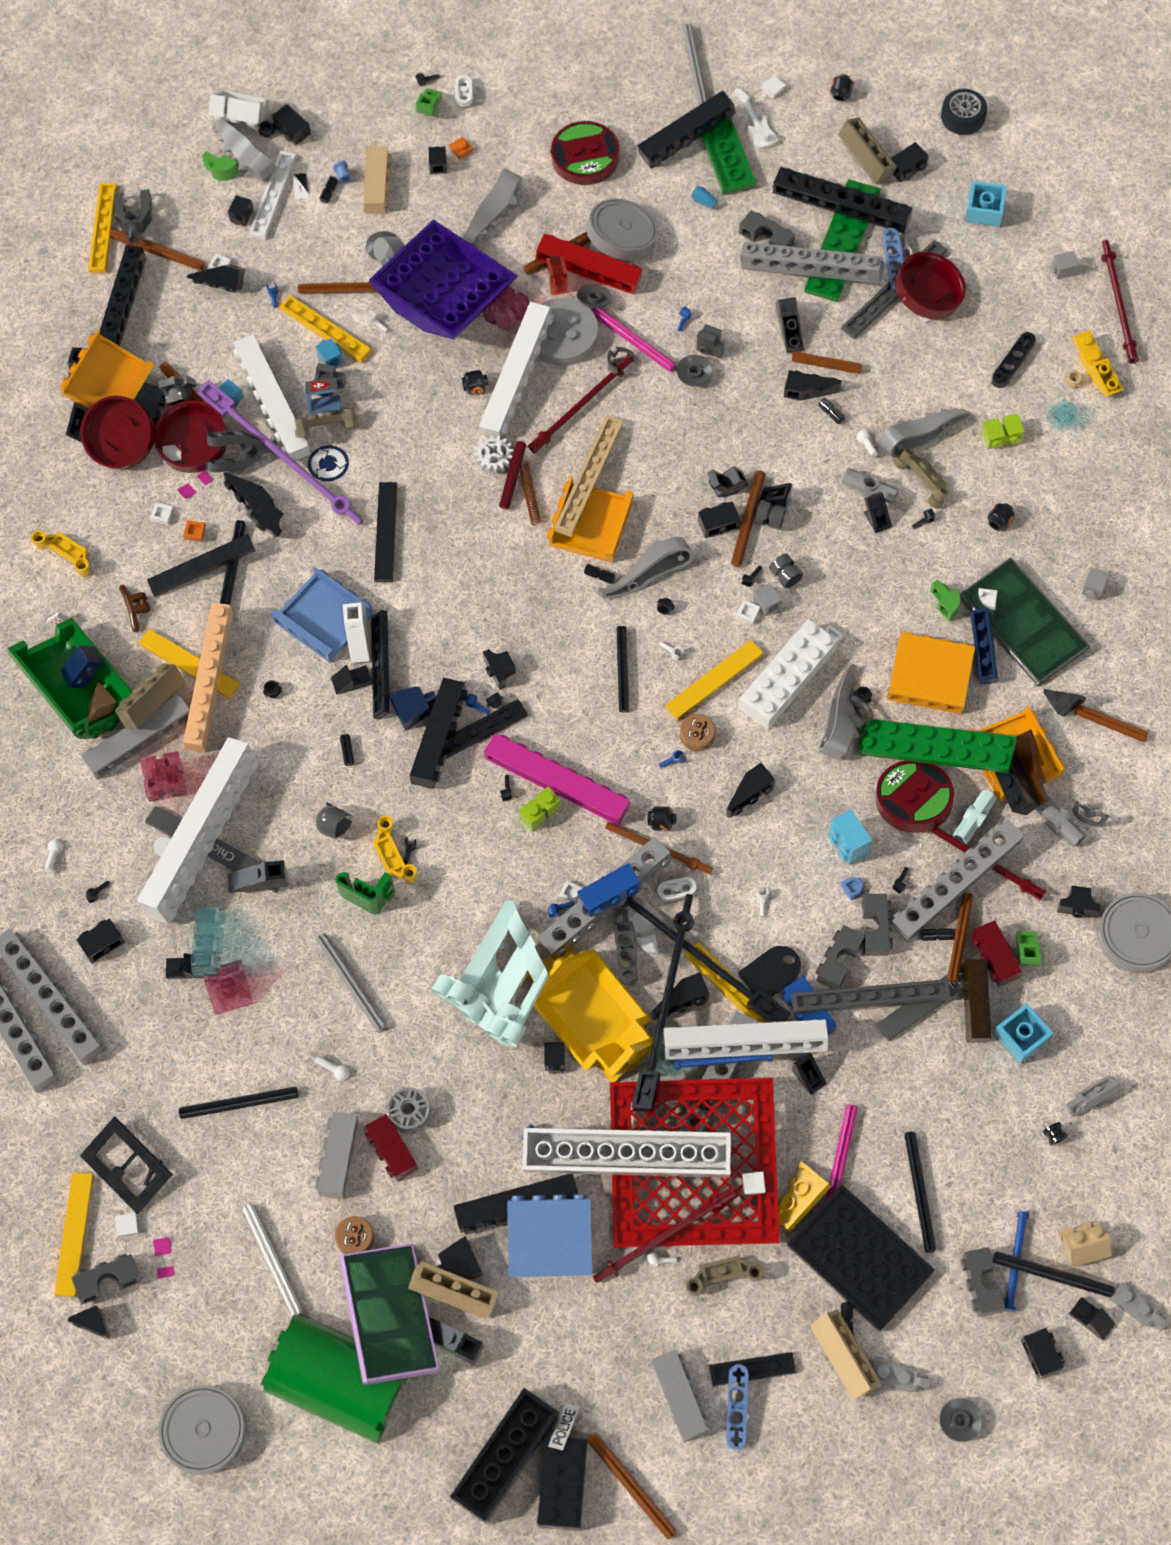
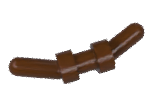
(144, 607)

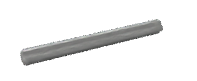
(695, 63)
(351, 982)

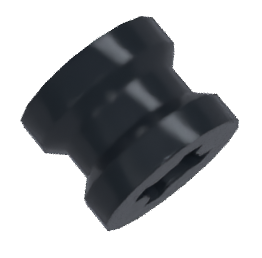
(1055, 1133)

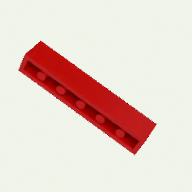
(590, 264)

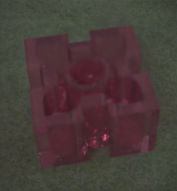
(507, 309)
(173, 781)

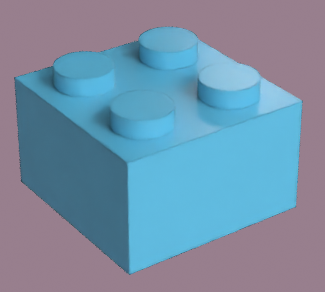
(986, 203)
(849, 837)
(1023, 1033)

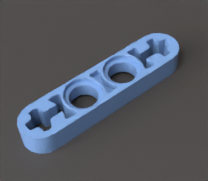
(892, 258)
(733, 1406)

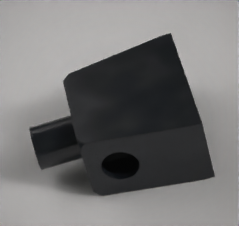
(460, 1260)

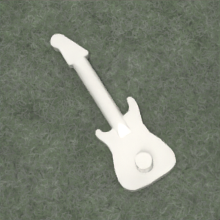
(762, 135)

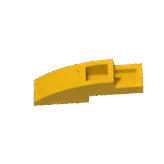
(1096, 365)

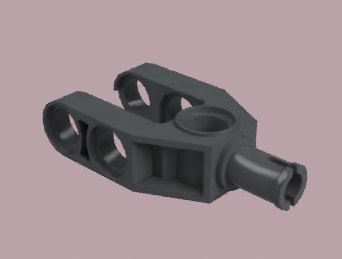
(133, 221)
(245, 458)
(626, 947)

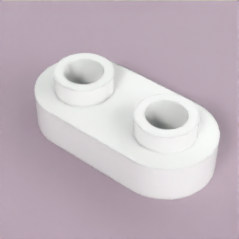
(463, 92)
(676, 888)

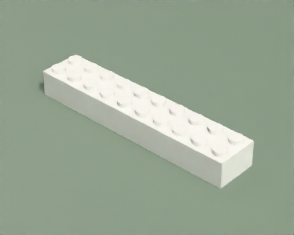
(198, 831)
(626, 1152)

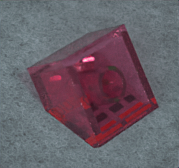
(229, 988)

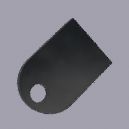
(770, 971)

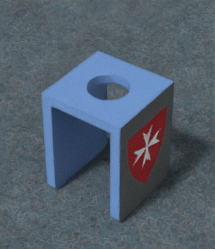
(320, 387)

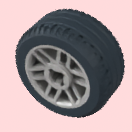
(963, 111)

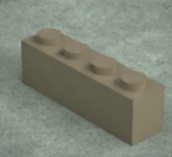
(867, 150)
(149, 696)

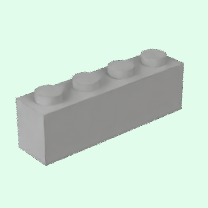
(337, 1156)
(679, 1395)

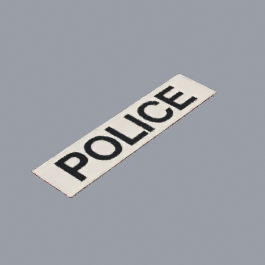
(564, 1426)

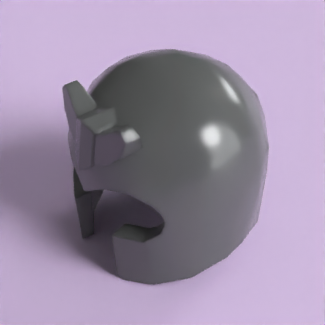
(328, 823)

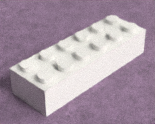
(787, 674)

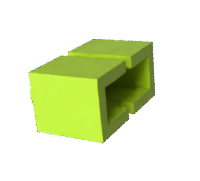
(998, 434)
(532, 813)

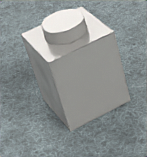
(1065, 265)
(1094, 584)
(767, 599)

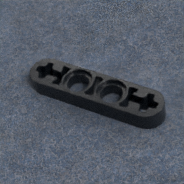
(1014, 360)

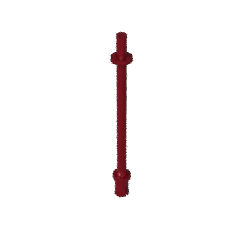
(1129, 344)
(545, 436)
(1025, 884)
(717, 1202)

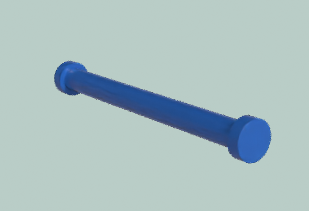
(719, 1060)
(1022, 1217)

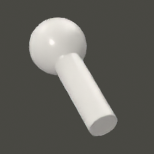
(864, 437)
(55, 847)
(340, 1072)

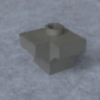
(709, 341)
(326, 371)
(177, 389)

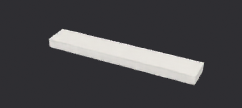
(272, 195)

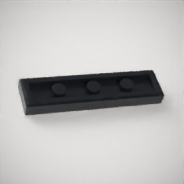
(757, 1367)

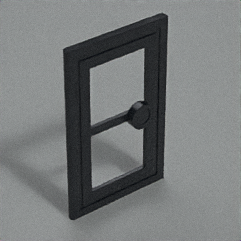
(112, 1178)

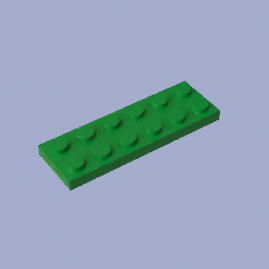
(728, 158)

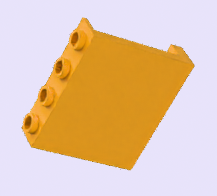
(104, 372)
(599, 526)
(931, 672)
(1014, 726)

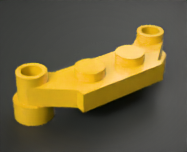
(65, 548)
(389, 853)

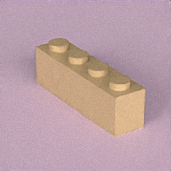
(376, 179)
(453, 1290)
(845, 1354)

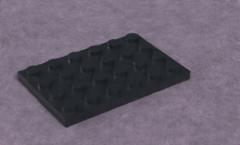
(860, 1258)

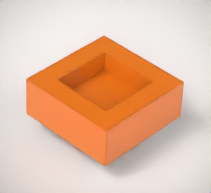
(461, 148)
(194, 531)

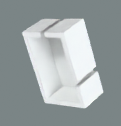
(238, 107)

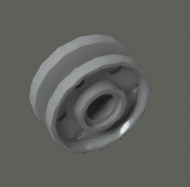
(409, 1122)

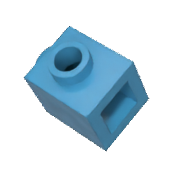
(329, 352)
(232, 391)

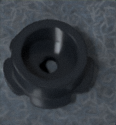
(266, 125)
(665, 606)
(272, 685)
(863, 691)
(494, 700)

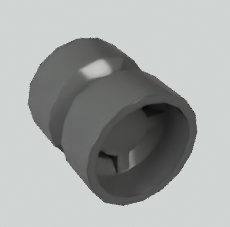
(770, 515)
(786, 571)

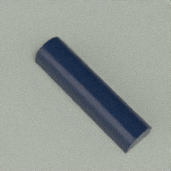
(984, 646)

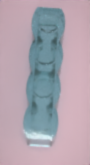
(206, 941)

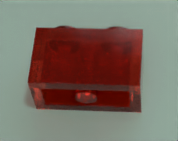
(557, 275)

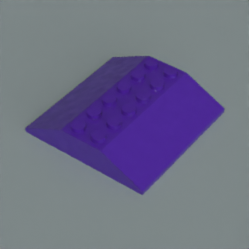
(440, 281)

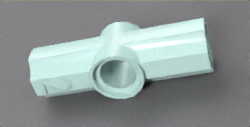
(975, 816)

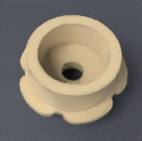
(1074, 375)

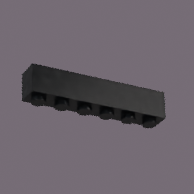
(686, 129)
(438, 732)
(493, 1208)

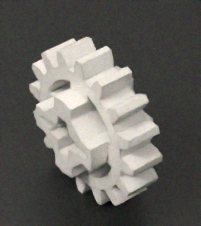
(493, 454)

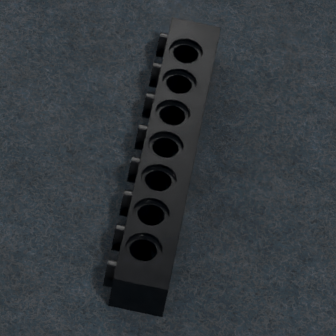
(842, 199)
(123, 294)

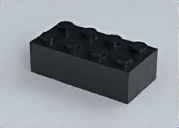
(562, 1485)

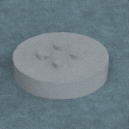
(622, 229)
(571, 334)
(1136, 933)
(202, 1430)

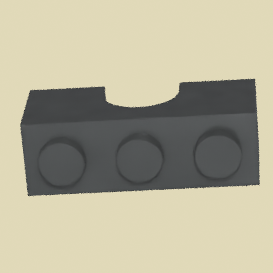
(756, 225)
(877, 908)
(846, 942)
(121, 1269)
(984, 1300)

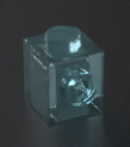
(1062, 414)
(664, 1066)

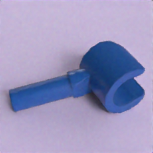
(273, 292)
(686, 314)
(471, 702)
(675, 757)
(554, 908)

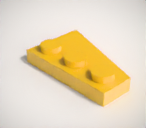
(803, 1194)

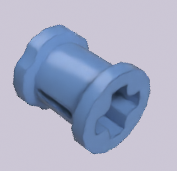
(342, 171)

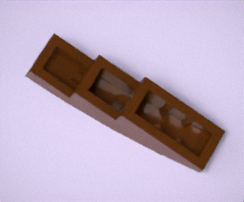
(1032, 761)

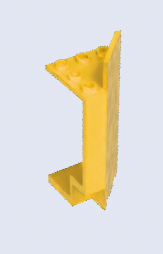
(594, 1013)

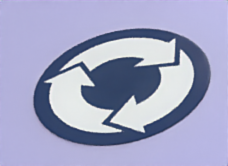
(328, 463)

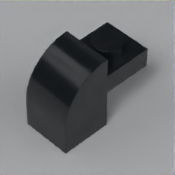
(728, 482)

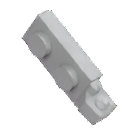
(1093, 1095)
(1137, 1307)
(899, 1377)

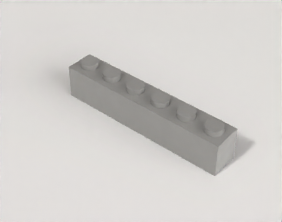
(129, 742)

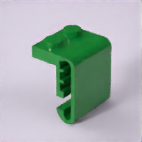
(364, 895)

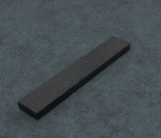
(385, 532)
(201, 565)
(380, 664)
(486, 727)

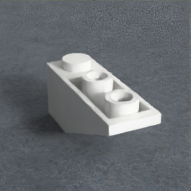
(357, 632)

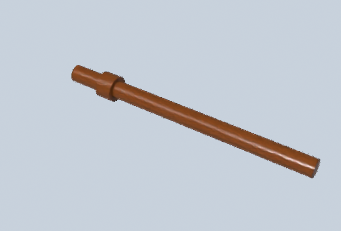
(693, 862)

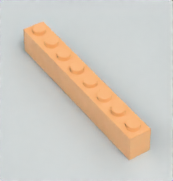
(208, 677)

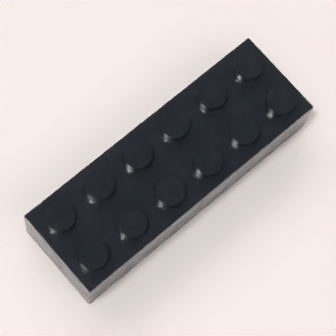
(504, 1456)

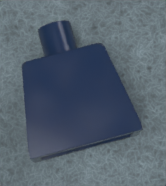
(412, 705)

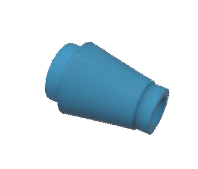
(703, 197)

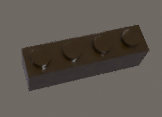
(976, 1001)

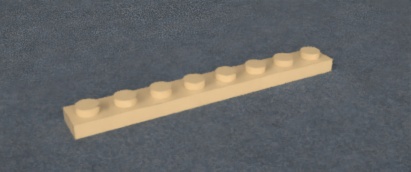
(588, 476)

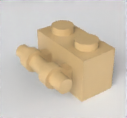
(1085, 1243)

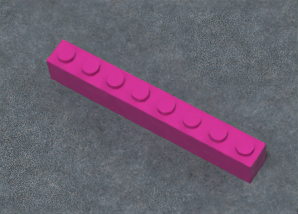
(562, 781)

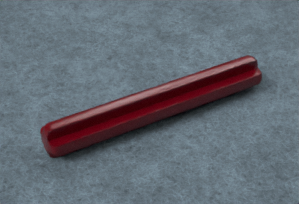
(512, 475)

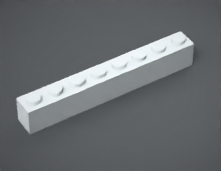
(516, 370)
(270, 396)
(745, 1039)

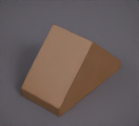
(101, 704)

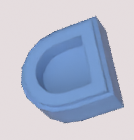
(852, 887)

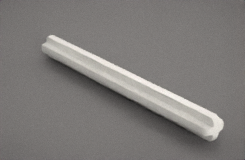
(272, 1260)

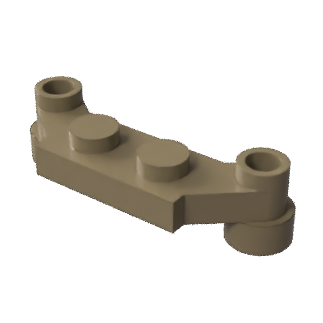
(303, 424)
(926, 473)
(723, 1271)

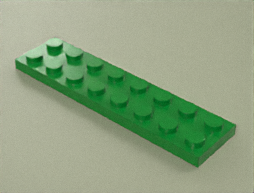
(842, 236)
(937, 745)

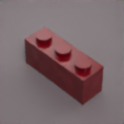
(1000, 959)
(390, 1148)

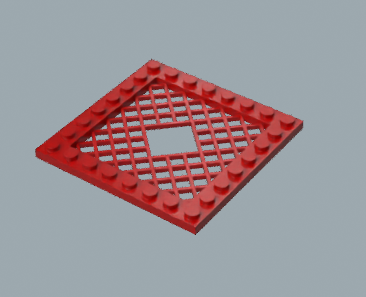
(682, 1091)

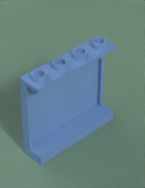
(317, 614)
(549, 1236)

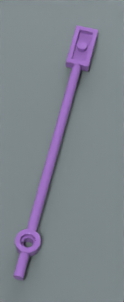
(225, 405)

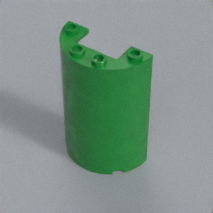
(43, 667)
(322, 1375)

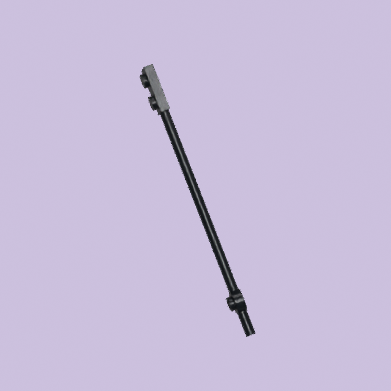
(759, 1001)
(649, 1080)

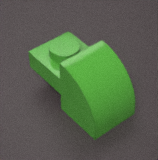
(428, 102)
(222, 169)
(948, 601)
(1027, 948)

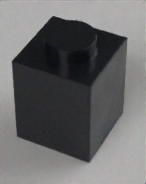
(437, 160)
(240, 210)
(554, 1057)

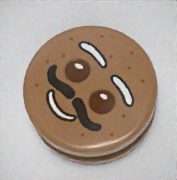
(697, 732)
(354, 1235)

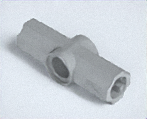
(860, 481)
(1061, 822)

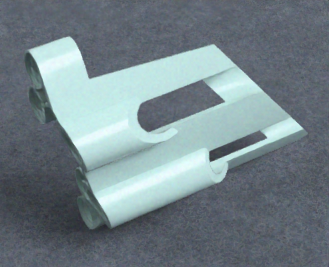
(489, 995)

